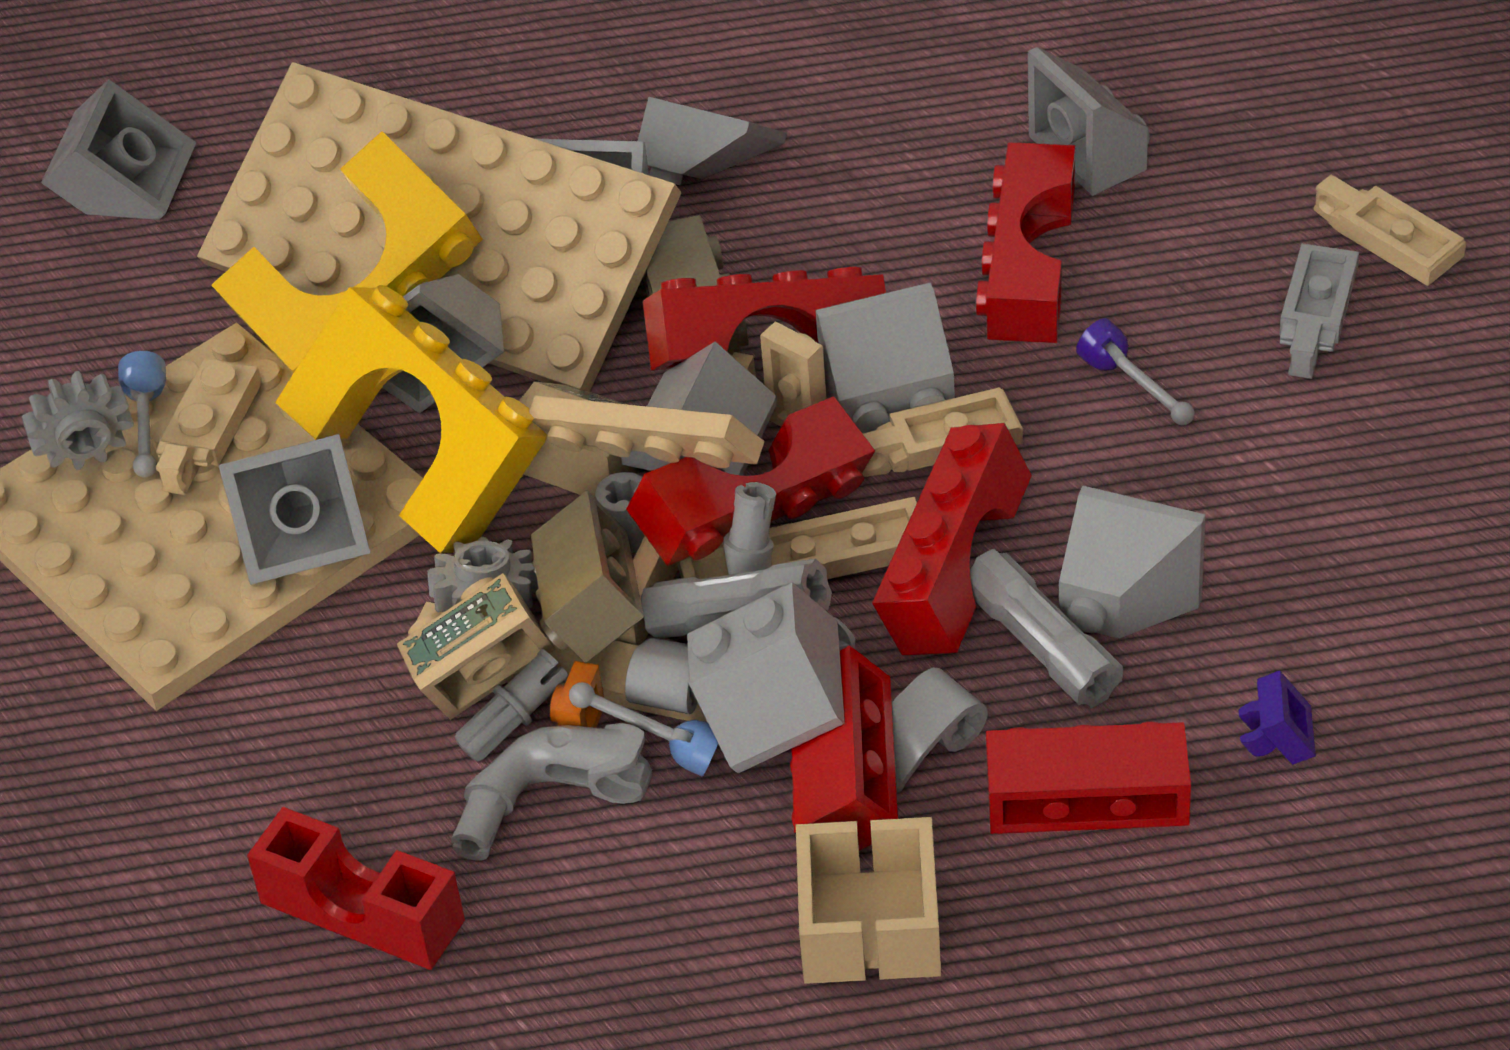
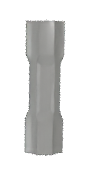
(689, 603)
(1071, 657)

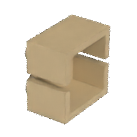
(867, 918)

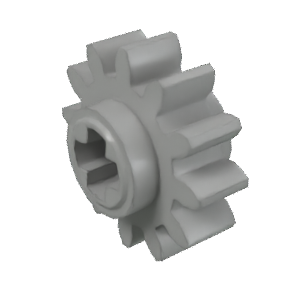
(77, 420)
(475, 562)

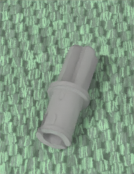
(510, 706)

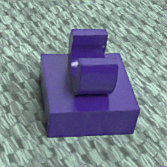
(1280, 720)

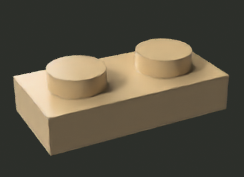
(792, 370)

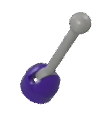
(1107, 347)

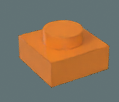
(562, 709)

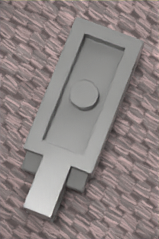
(1316, 304)

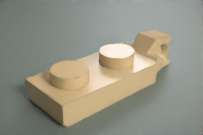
(1390, 229)
(205, 421)
(917, 434)

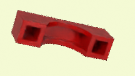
(1024, 284)
(689, 317)
(691, 505)
(928, 586)

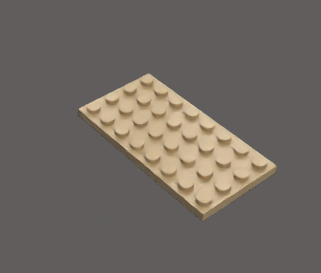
(556, 225)

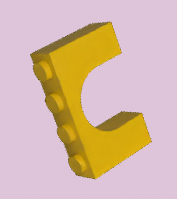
(422, 243)
(483, 434)

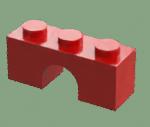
(311, 875)

